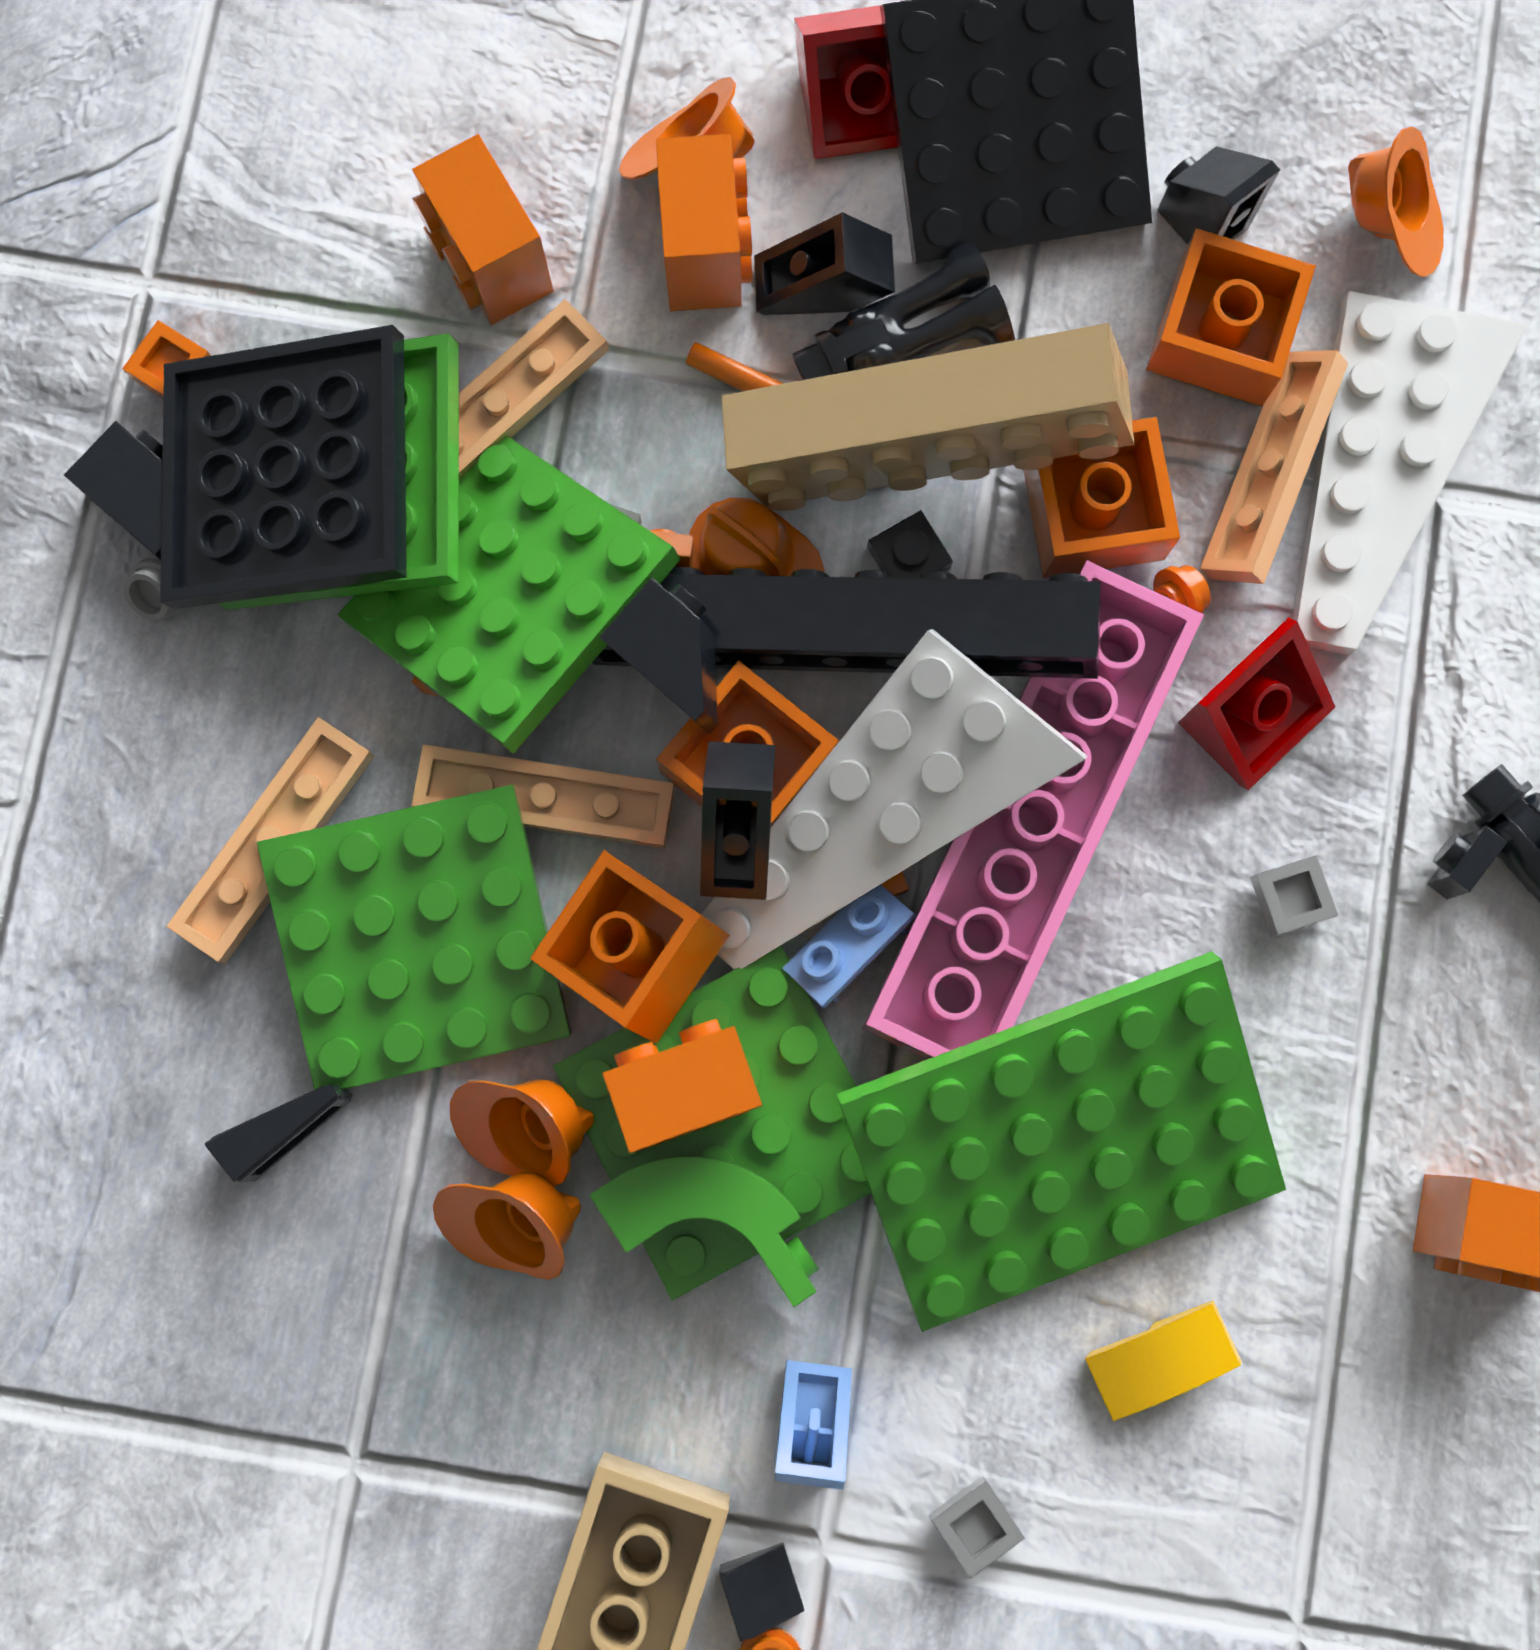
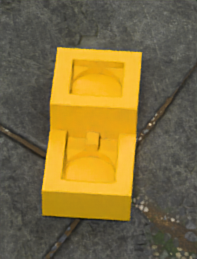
(1163, 1361)

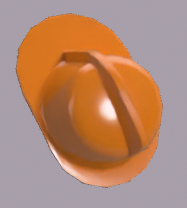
(706, 115)
(1398, 200)
(749, 536)
(520, 1126)
(510, 1225)

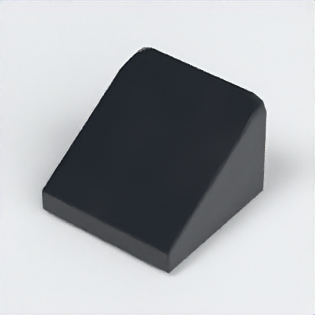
(760, 1591)

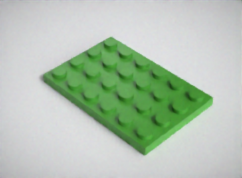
(1064, 1140)

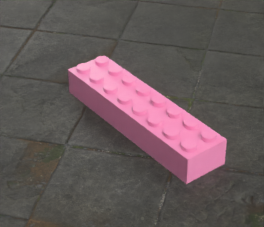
(1017, 872)

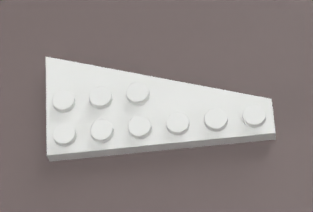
(1387, 449)
(905, 779)

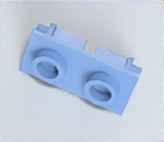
(848, 944)

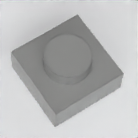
(1294, 896)
(976, 1527)

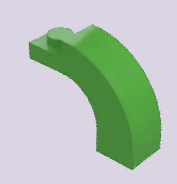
(715, 1189)

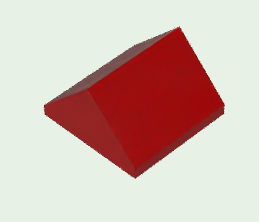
(1262, 706)

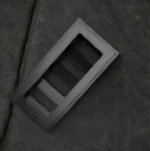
(264, 1140)

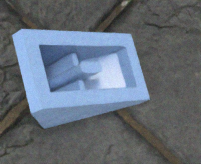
(813, 1425)

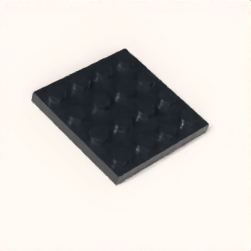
(1016, 120)
(284, 469)

